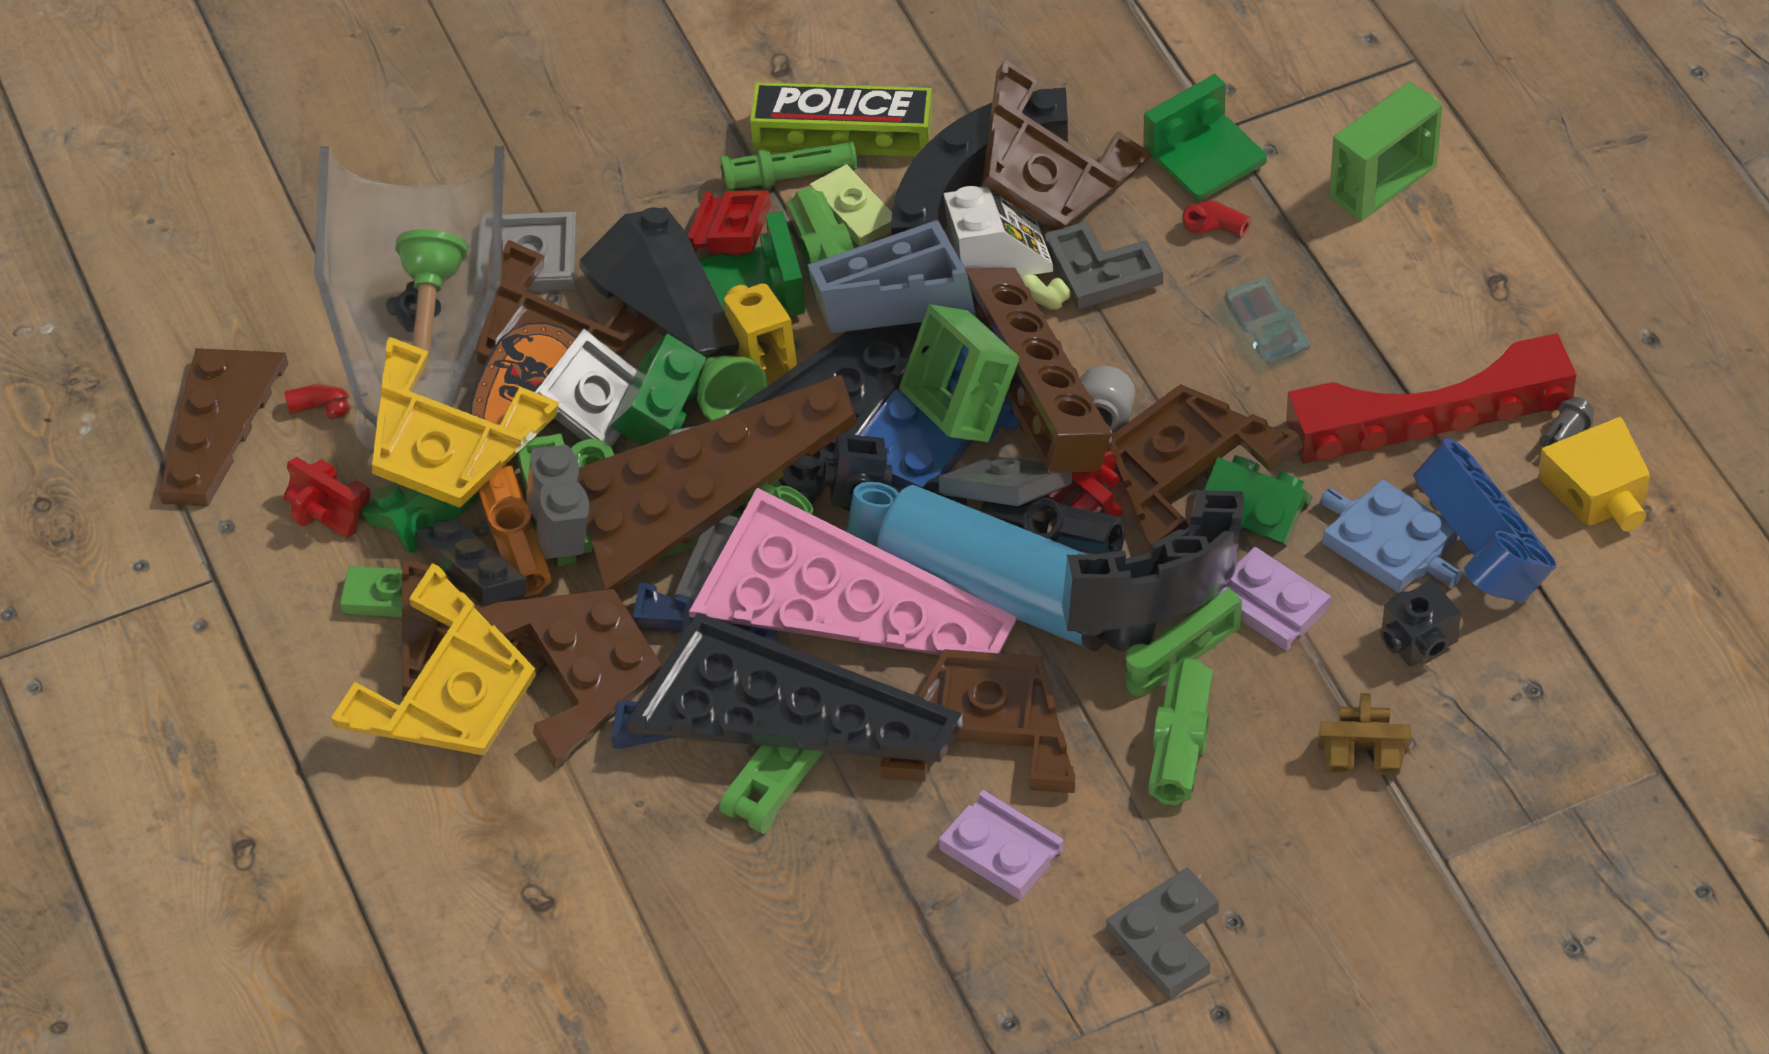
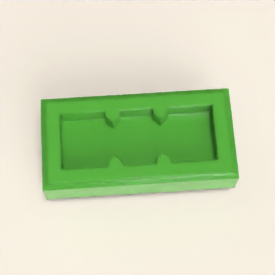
(372, 592)

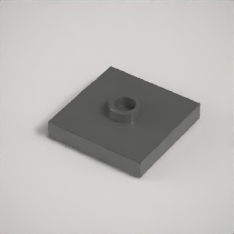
(1003, 481)

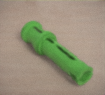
(768, 168)

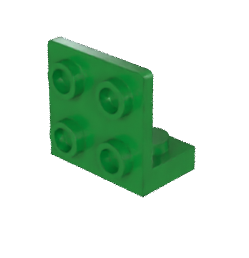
(1198, 141)
(769, 264)

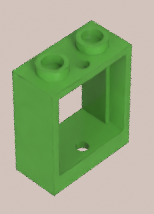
(1385, 151)
(983, 381)

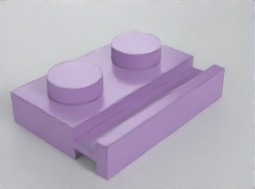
(1276, 598)
(1001, 844)

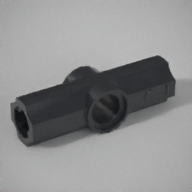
(1075, 527)

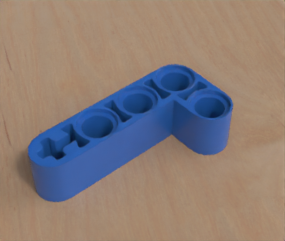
(1506, 552)

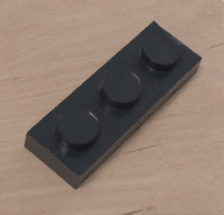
(470, 562)

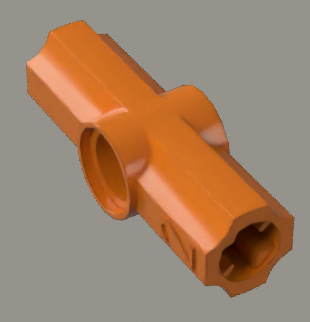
(514, 529)

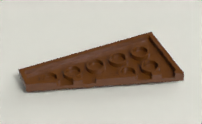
(693, 479)

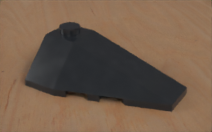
(658, 275)

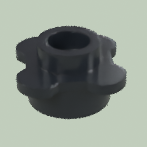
(400, 307)

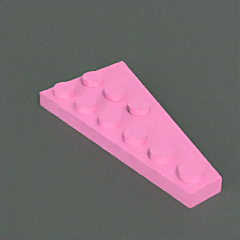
(819, 581)

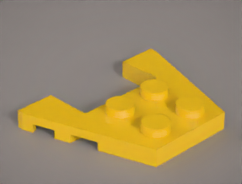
(440, 446)
(461, 691)

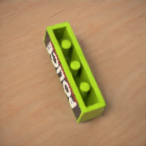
(817, 115)

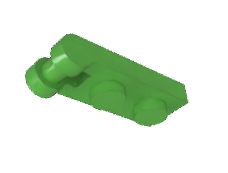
(1190, 639)
(775, 775)

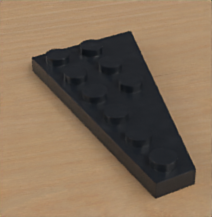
(872, 368)
(762, 693)

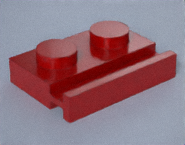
(730, 222)

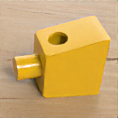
(757, 318)
(1598, 475)

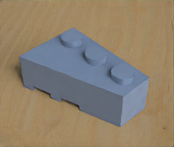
(891, 281)

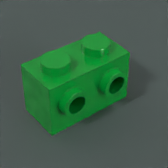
(658, 391)

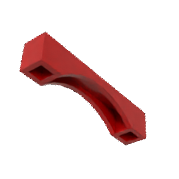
(1345, 420)

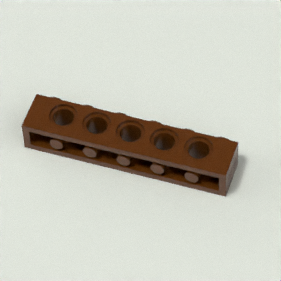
(1045, 386)

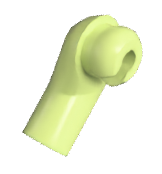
(1047, 296)

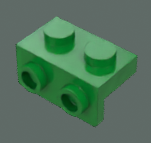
(1270, 502)
(408, 510)

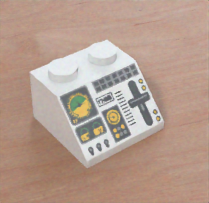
(994, 232)

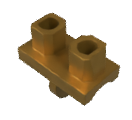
(1342, 738)

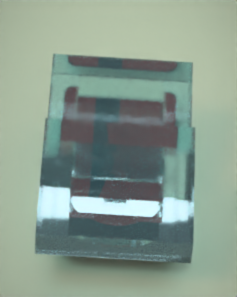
(1265, 321)

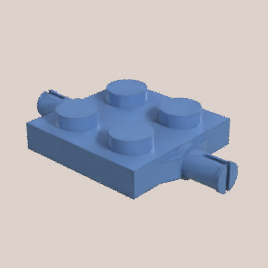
(1390, 536)

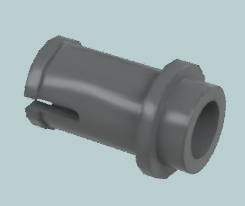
(1573, 418)

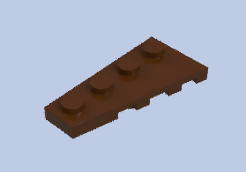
(214, 417)

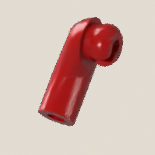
(1213, 216)
(319, 395)

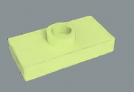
(855, 205)

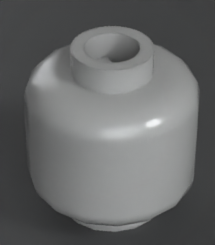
(1112, 394)

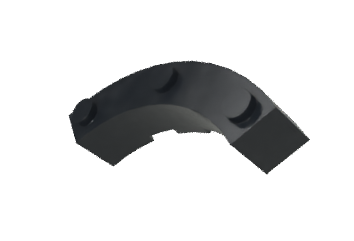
(958, 159)
(1169, 581)

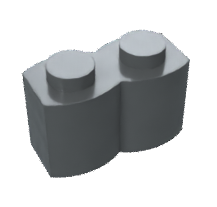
(557, 501)

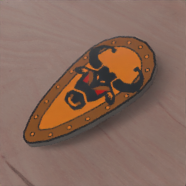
(518, 360)

